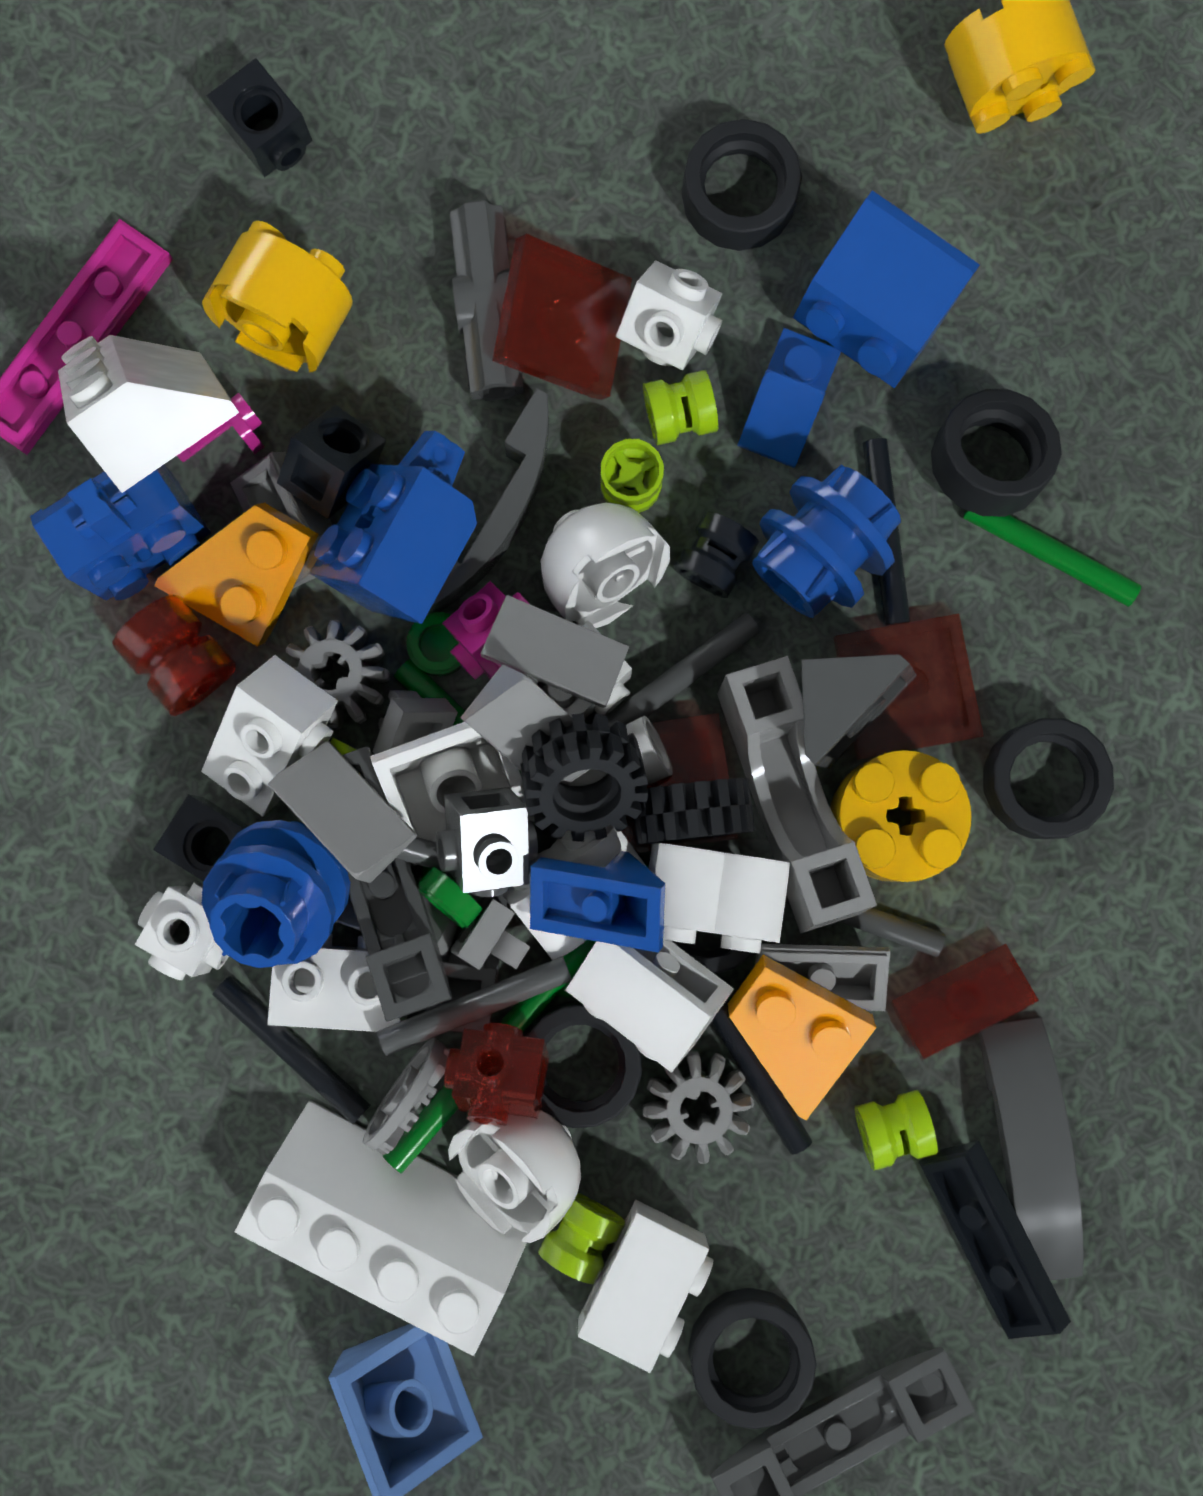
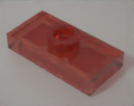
(964, 1002)

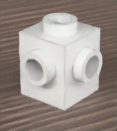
(671, 315)
(160, 921)

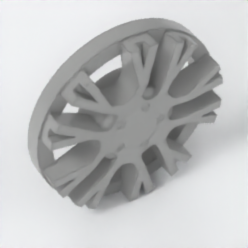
(400, 1105)

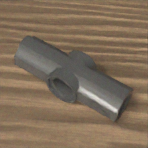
(479, 295)

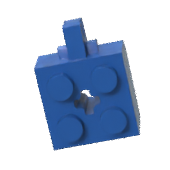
(399, 532)
(117, 538)

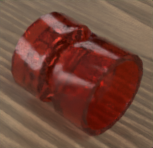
(168, 647)

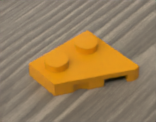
(244, 572)
(798, 1031)

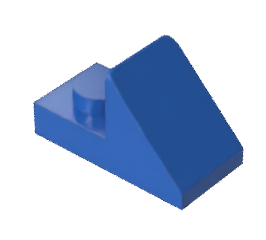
(789, 398)
(598, 903)

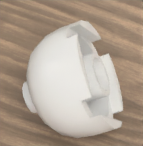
(599, 559)
(518, 1173)

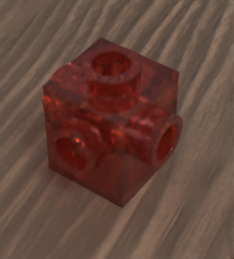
(520, 1076)

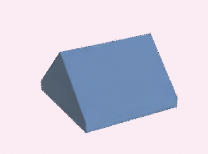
(403, 1408)

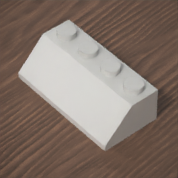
(139, 403)
(381, 1232)

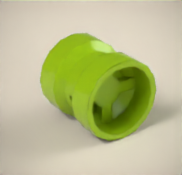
(667, 412)
(635, 466)
(896, 1130)
(581, 1239)

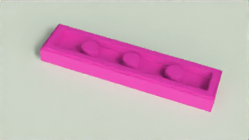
(92, 305)

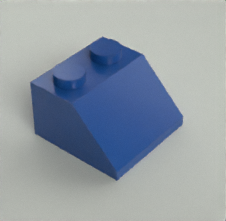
(884, 289)

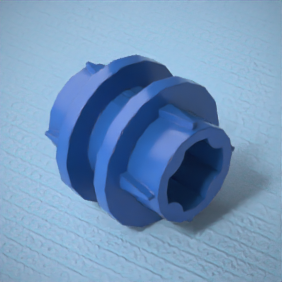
(834, 533)
(274, 895)

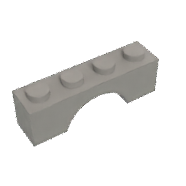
(768, 733)

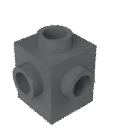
(486, 841)

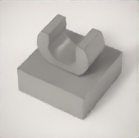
(412, 718)
(488, 936)

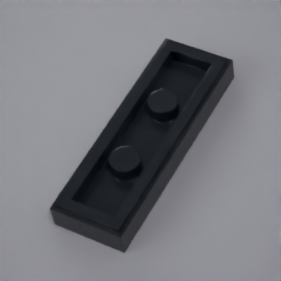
(995, 1241)

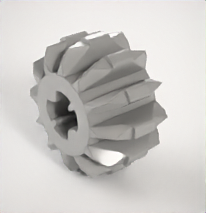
(352, 657)
(705, 1127)

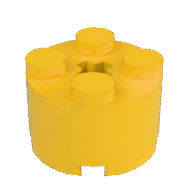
(1017, 60)
(279, 298)
(927, 791)

